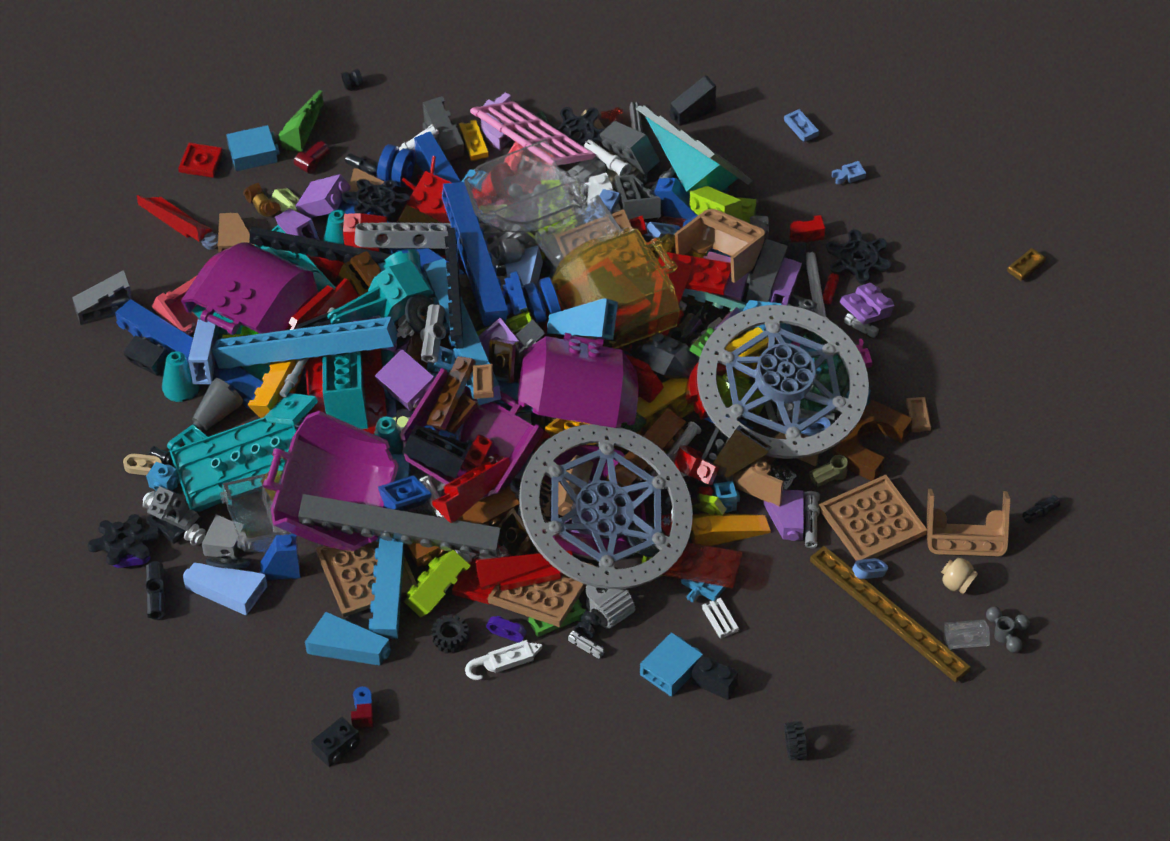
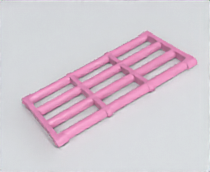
(531, 124)

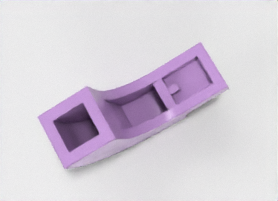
(491, 134)

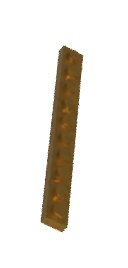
(890, 614)

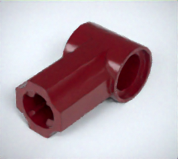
(309, 160)

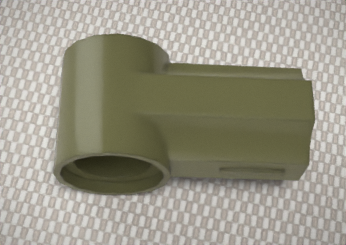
(830, 471)

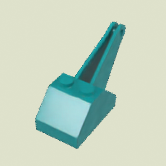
(386, 295)

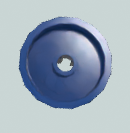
(396, 164)
(542, 300)

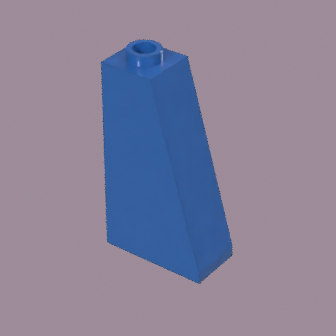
(425, 149)

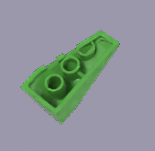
(300, 125)

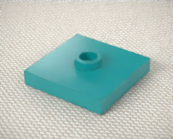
(291, 409)

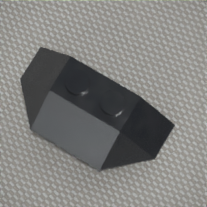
(666, 356)

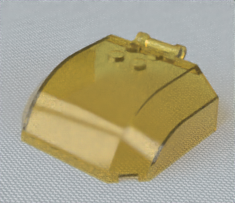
(625, 271)

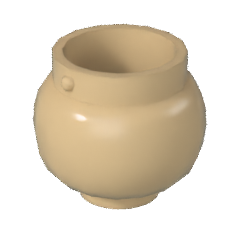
(958, 575)

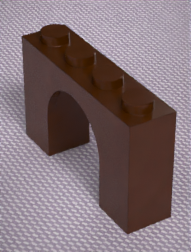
(875, 419)

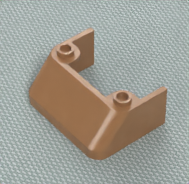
(724, 234)
(756, 481)
(968, 539)

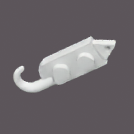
(504, 658)

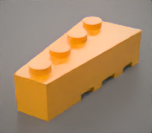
(268, 394)

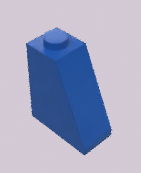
(674, 198)
(281, 558)

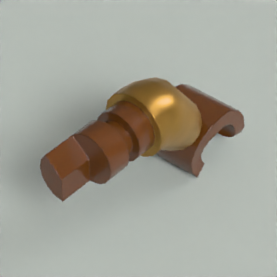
(261, 202)

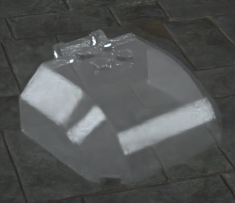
(522, 190)

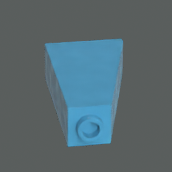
(586, 321)
(346, 641)

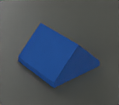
(404, 494)

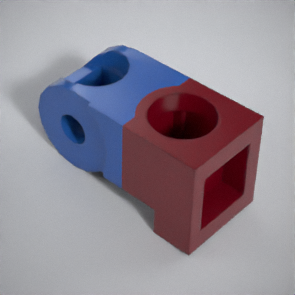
(363, 703)

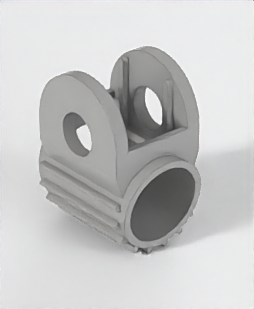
(609, 604)

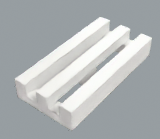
(713, 605)

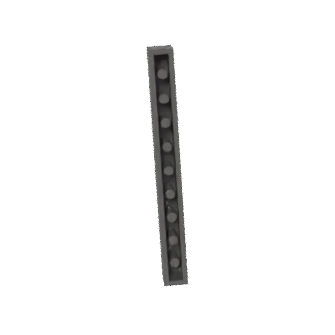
(399, 525)

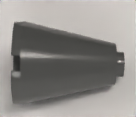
(216, 405)

